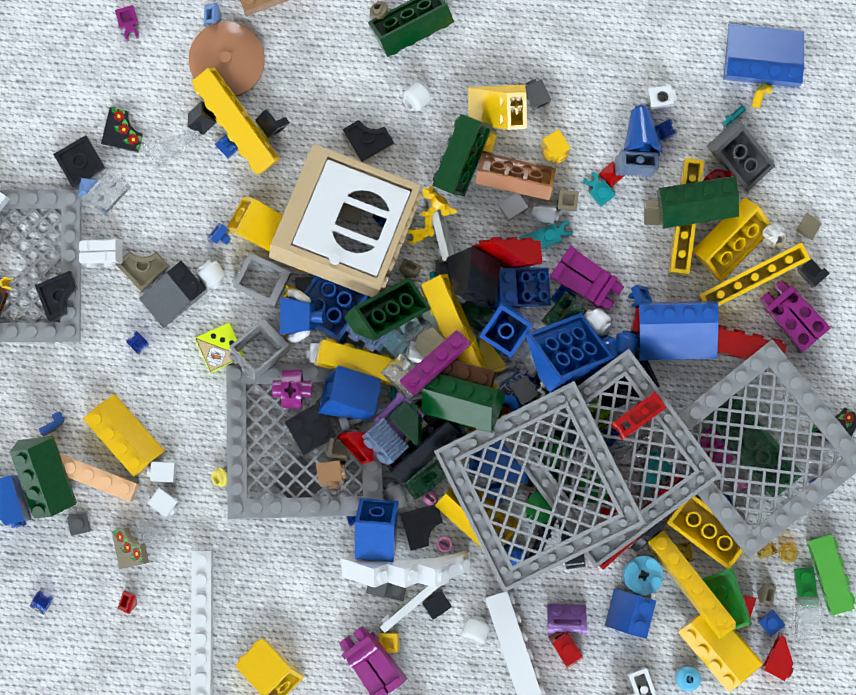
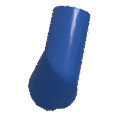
(52, 426)

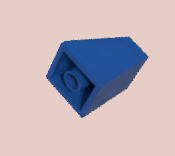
(506, 329)
(350, 394)
(503, 460)
(12, 502)
(376, 529)
(630, 613)

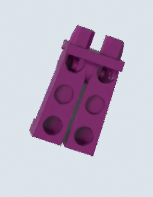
(600, 280)
(795, 316)
(372, 663)

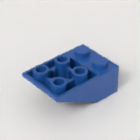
(523, 287)

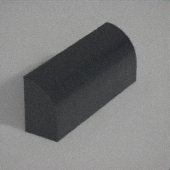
(414, 458)

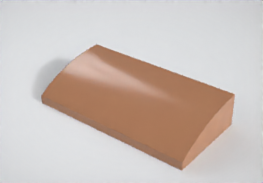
(515, 176)

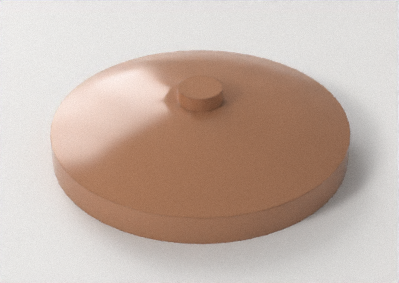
(233, 53)

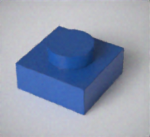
(771, 623)

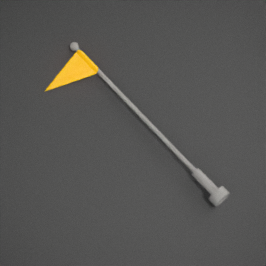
(493, 362)

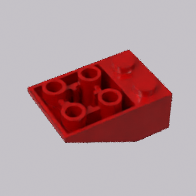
(512, 252)

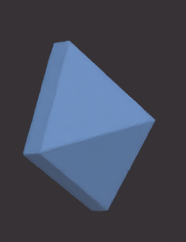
(211, 14)
(85, 186)

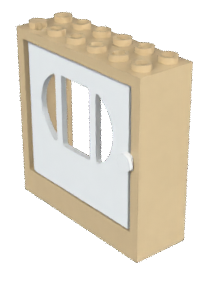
(315, 234)

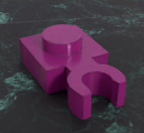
(127, 20)

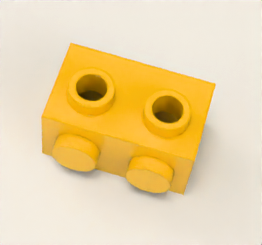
(555, 147)

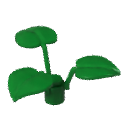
(538, 500)

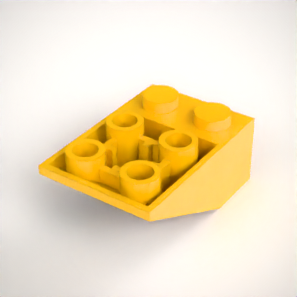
(499, 105)

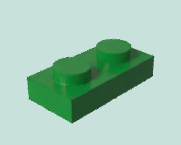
(805, 582)

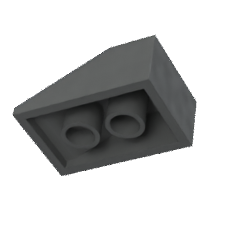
(741, 155)

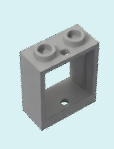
(279, 288)
(271, 335)

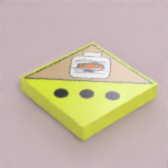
(215, 347)

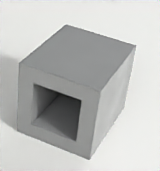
(513, 206)

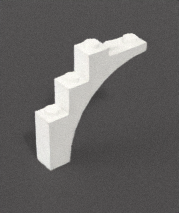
(404, 573)

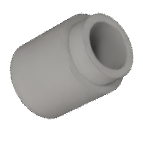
(545, 213)
(396, 493)

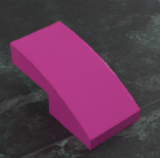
(717, 456)

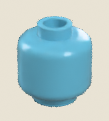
(681, 677)

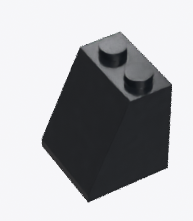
(475, 276)

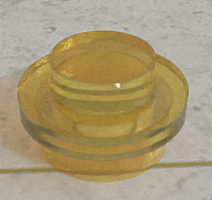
(788, 553)

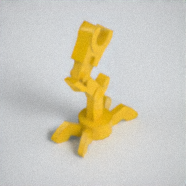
(437, 202)

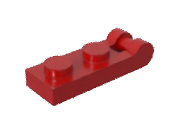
(639, 415)

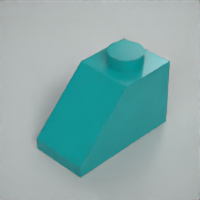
(653, 465)

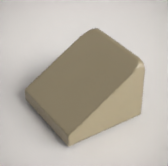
(808, 226)

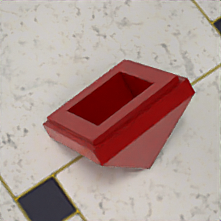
(609, 175)
(127, 602)

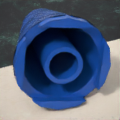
(642, 132)

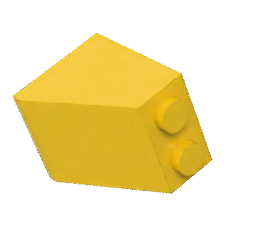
(255, 223)
(268, 670)

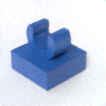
(226, 146)
(219, 234)
(640, 294)
(495, 487)

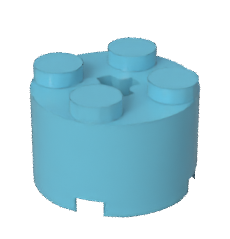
(633, 569)

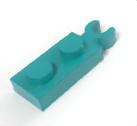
(549, 235)

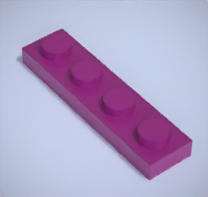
(435, 362)

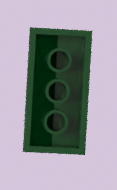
(410, 24)
(462, 155)
(698, 202)
(387, 310)
(462, 402)
(42, 476)

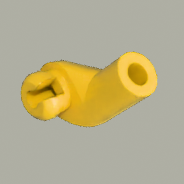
(759, 94)

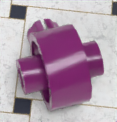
(292, 389)

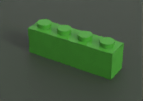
(830, 574)

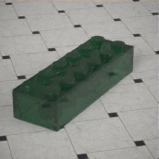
(757, 447)

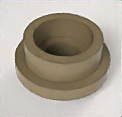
(379, 10)

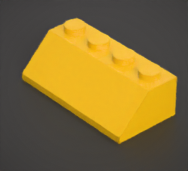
(732, 240)
(124, 435)
(452, 509)
(705, 531)
(726, 658)

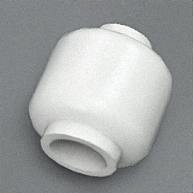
(417, 96)
(210, 274)
(599, 321)
(475, 631)

